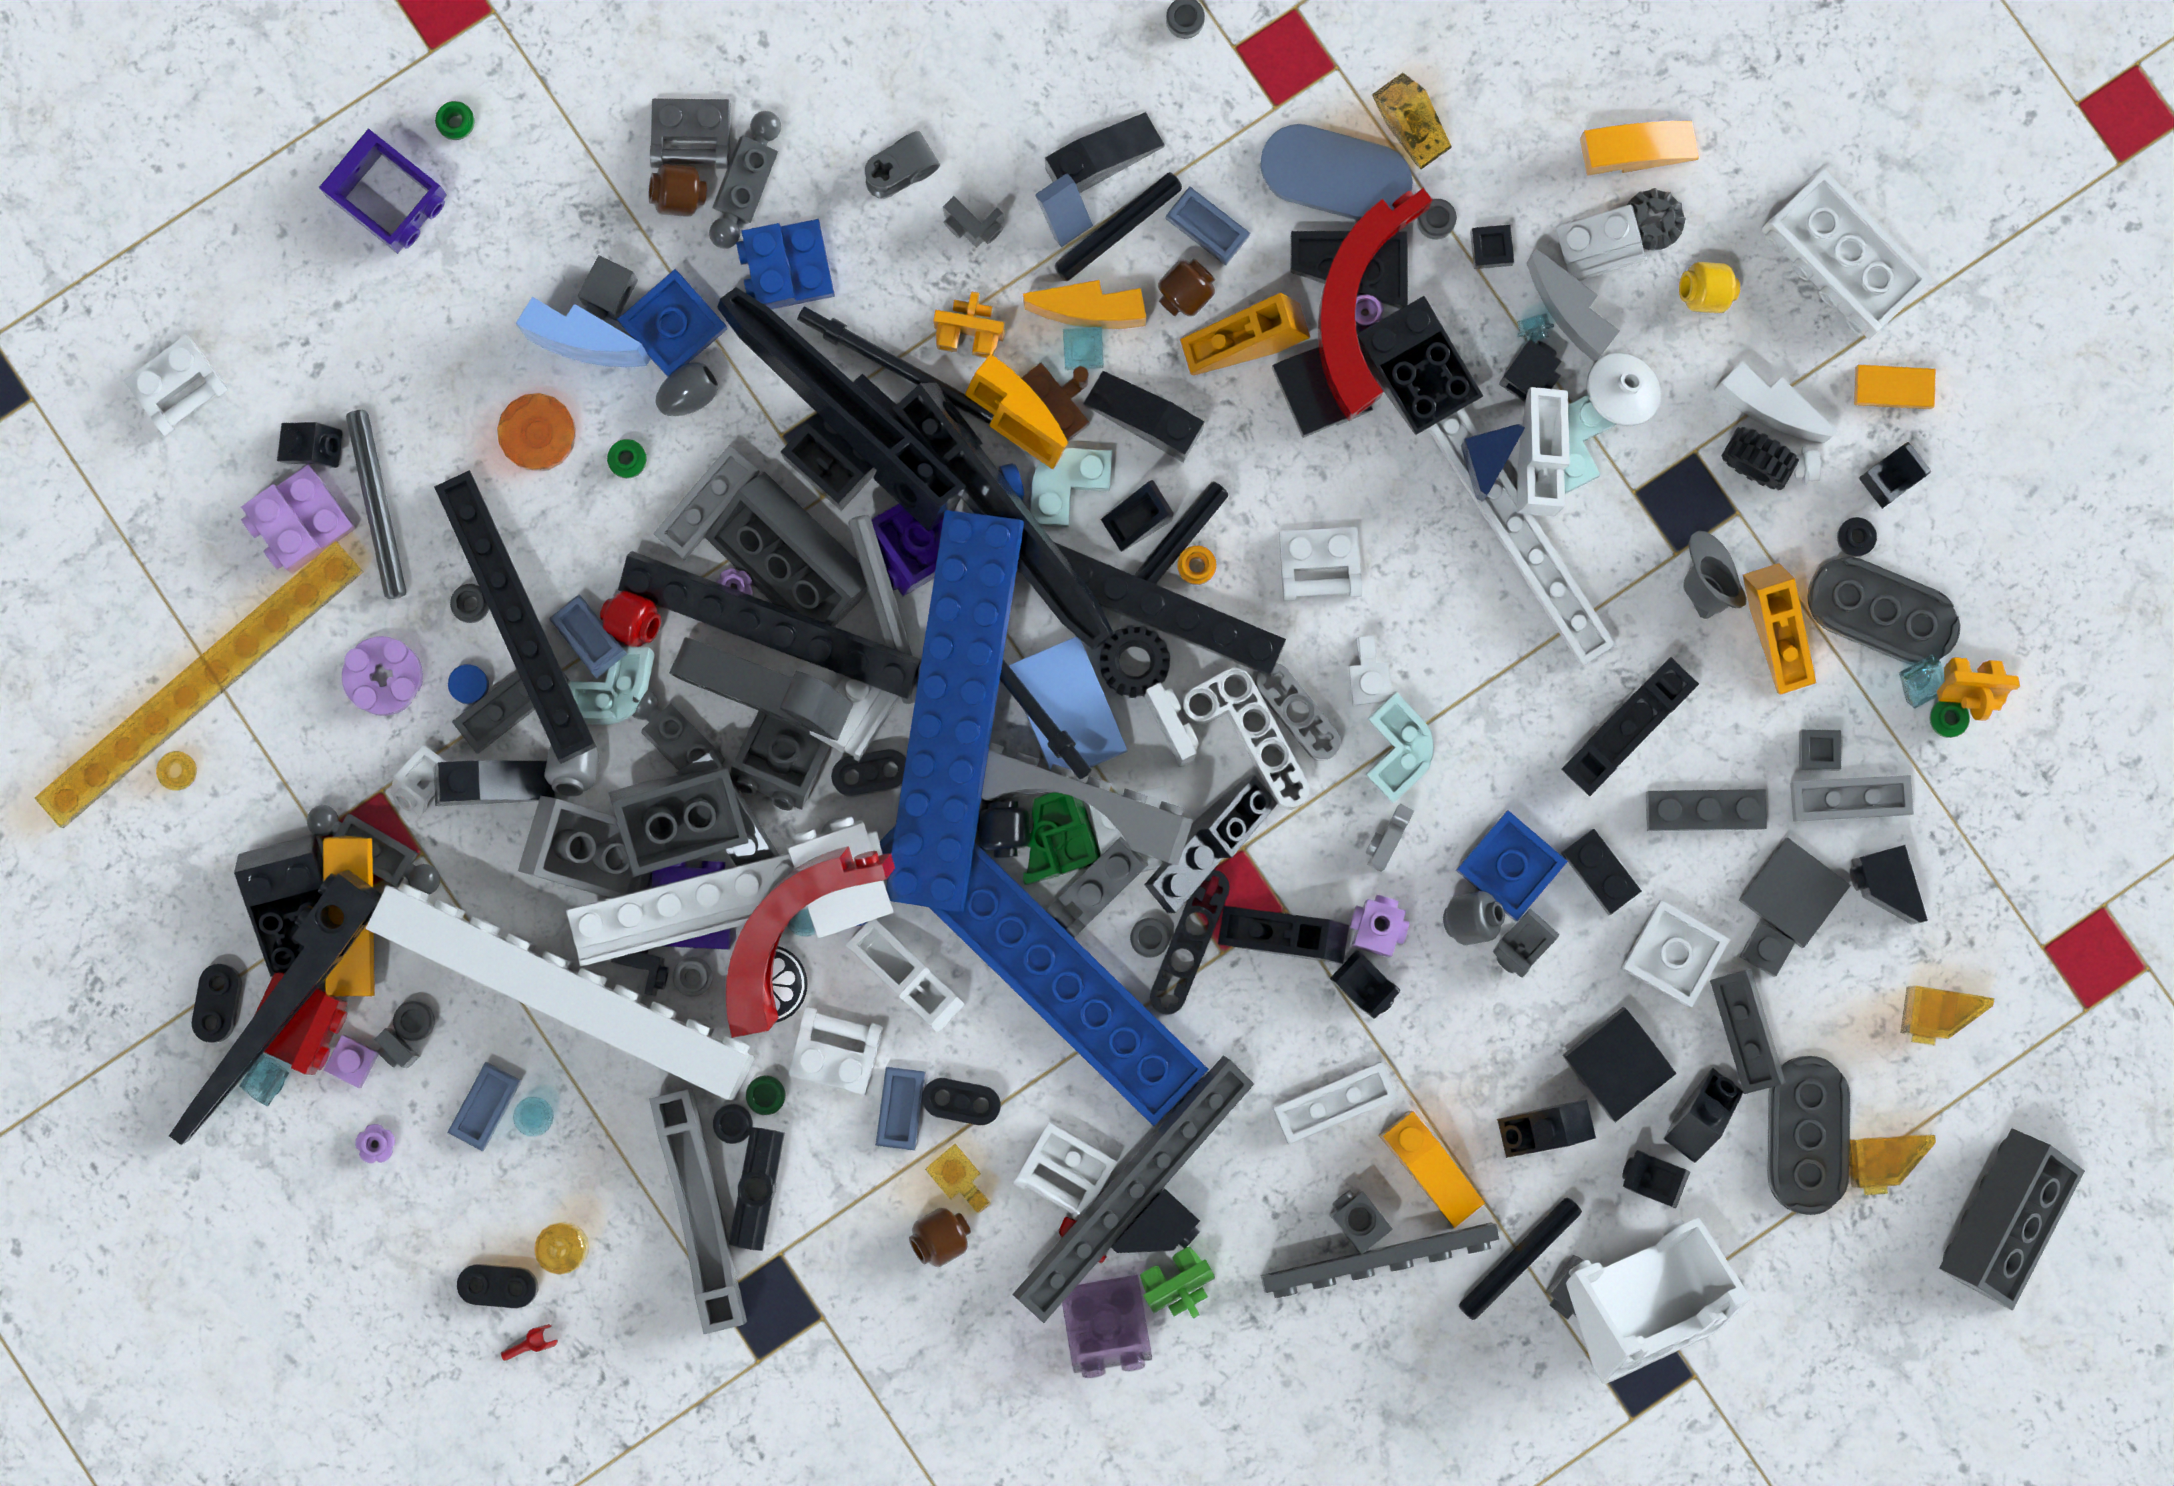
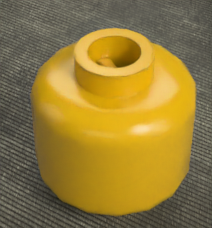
(1709, 287)

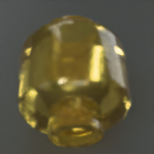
(574, 1242)

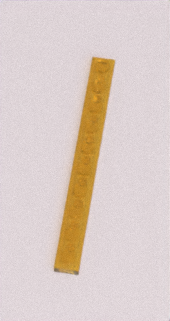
(198, 685)

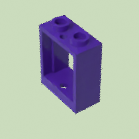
(357, 164)

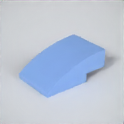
(580, 336)
(1074, 700)

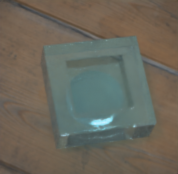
(1083, 348)
(1922, 681)
(264, 1080)

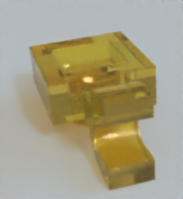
(956, 1175)

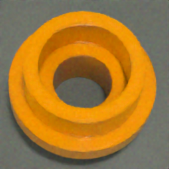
(1202, 554)

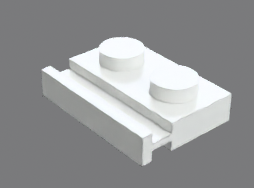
(1601, 243)
(865, 719)

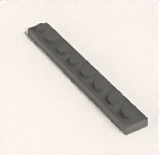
(1133, 1189)

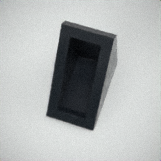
(1138, 516)

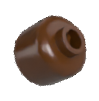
(676, 190)
(1186, 288)
(939, 1237)

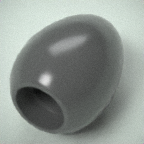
(686, 390)

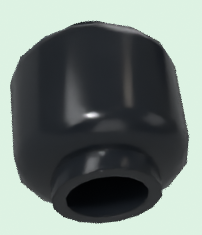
(1004, 828)

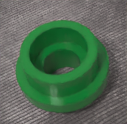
(450, 110)
(632, 469)
(1938, 721)

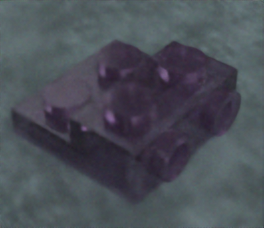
(1107, 1326)

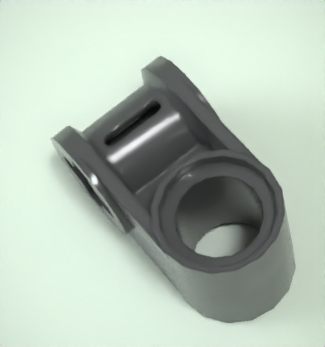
(905, 162)

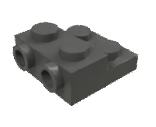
(778, 761)

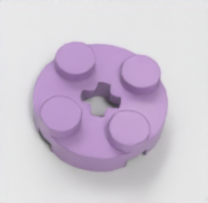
(363, 663)

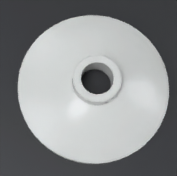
(1614, 398)

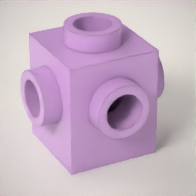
(1366, 934)

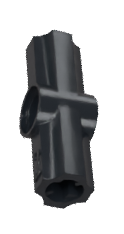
(753, 1215)

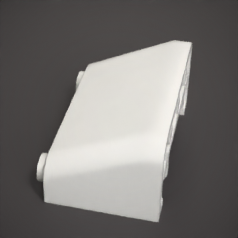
(1654, 1300)

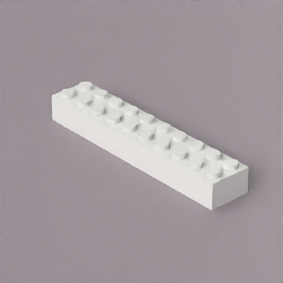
(560, 992)

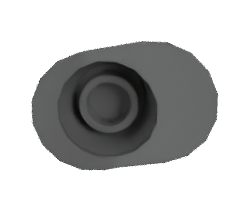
(1712, 578)

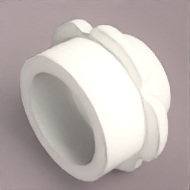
(1808, 466)

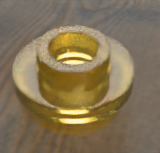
(187, 775)

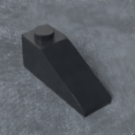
(1105, 152)
(1145, 415)
(490, 782)
(1284, 934)

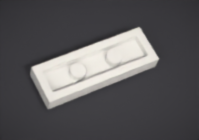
(1335, 1103)

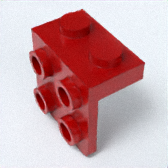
(310, 1031)

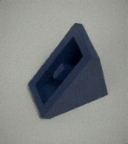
(1487, 455)

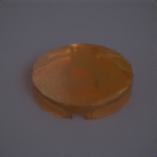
(536, 432)

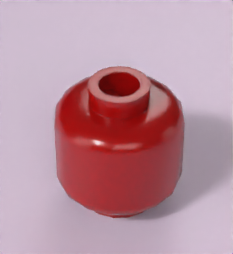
(630, 619)

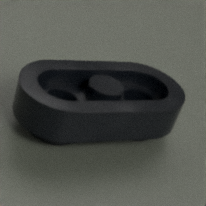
(870, 773)
(221, 1003)
(961, 1101)
(496, 1286)

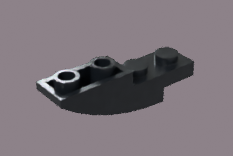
(1210, 839)

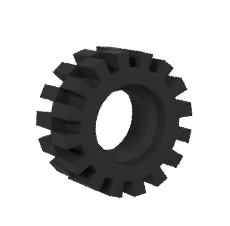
(1760, 458)
(1134, 637)

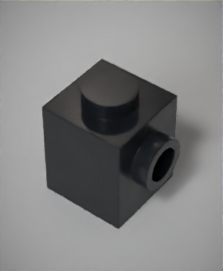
(1532, 368)

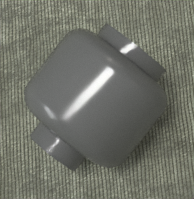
(1473, 918)

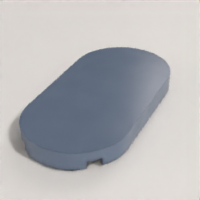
(1332, 171)

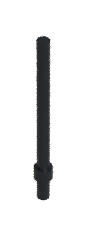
(836, 332)
(1059, 741)

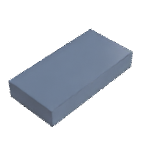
(1064, 210)
(1207, 225)
(587, 637)
(484, 1106)
(900, 1108)

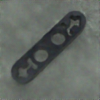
(1194, 944)

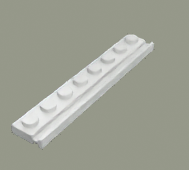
(677, 909)

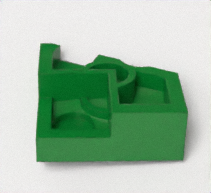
(1060, 838)

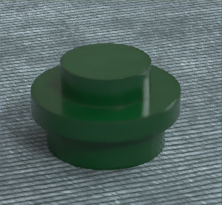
(765, 1095)

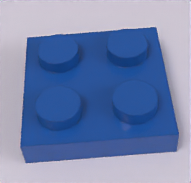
(672, 323)
(1512, 865)

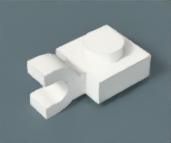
(1369, 679)

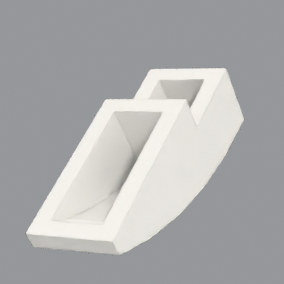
(1776, 406)
(1543, 453)
(905, 975)

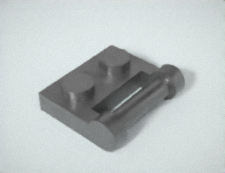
(690, 122)

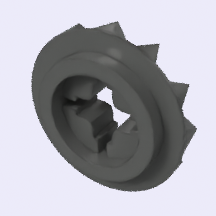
(1671, 224)

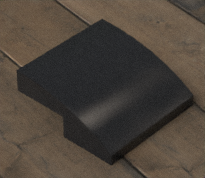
(1308, 393)
(1619, 1064)

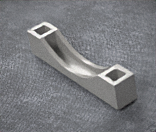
(1145, 828)
(699, 1210)

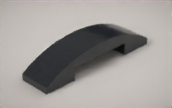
(1629, 726)

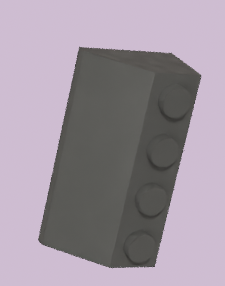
(788, 553)
(2012, 1218)

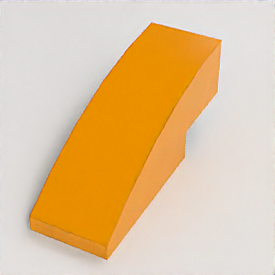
(1638, 146)
(1087, 307)
(1017, 411)

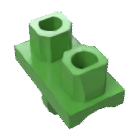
(1192, 1276)

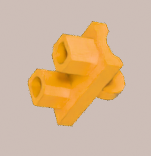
(951, 325)
(1977, 691)

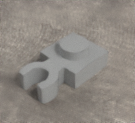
(1383, 845)

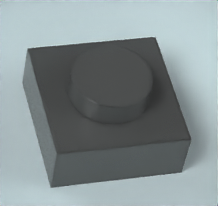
(1820, 750)
(1767, 949)
(395, 1049)

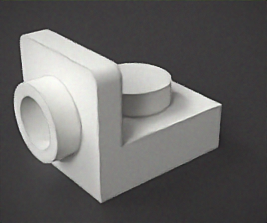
(414, 782)

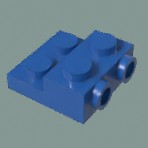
(786, 264)

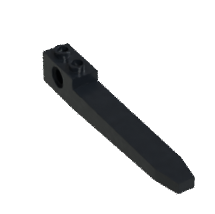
(953, 442)
(900, 460)
(322, 951)

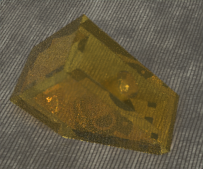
(1412, 119)
(1939, 1013)
(1885, 1160)

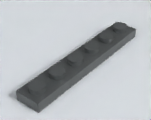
(1397, 1256)

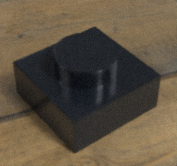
(1492, 246)

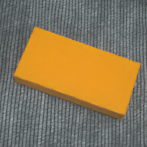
(1894, 387)

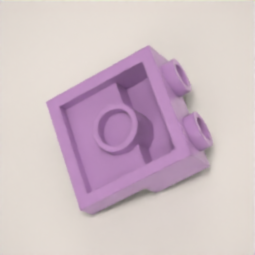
(296, 519)

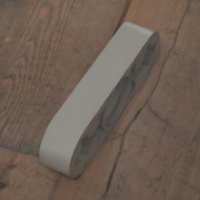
(1300, 695)

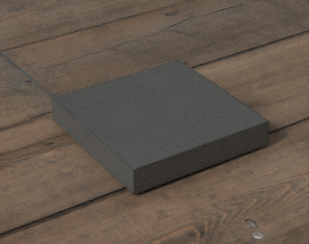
(1794, 892)

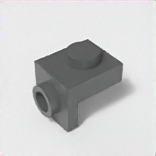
(963, 222)
(1524, 943)

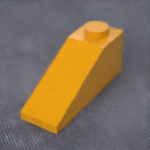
(1246, 335)
(1780, 626)
(1432, 1168)

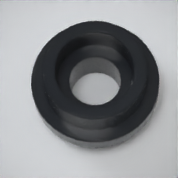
(1845, 540)

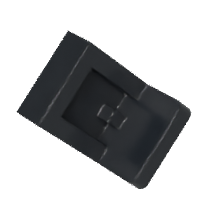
(309, 444)
(1895, 474)
(655, 965)
(1365, 985)
(1655, 1178)

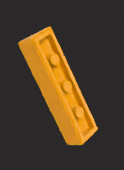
(356, 970)

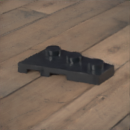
(1383, 278)

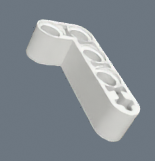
(1254, 742)

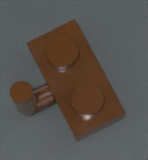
(1059, 398)

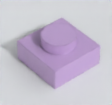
(351, 1061)

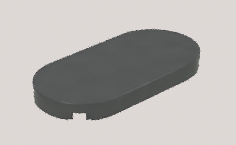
(1883, 610)
(1809, 1136)

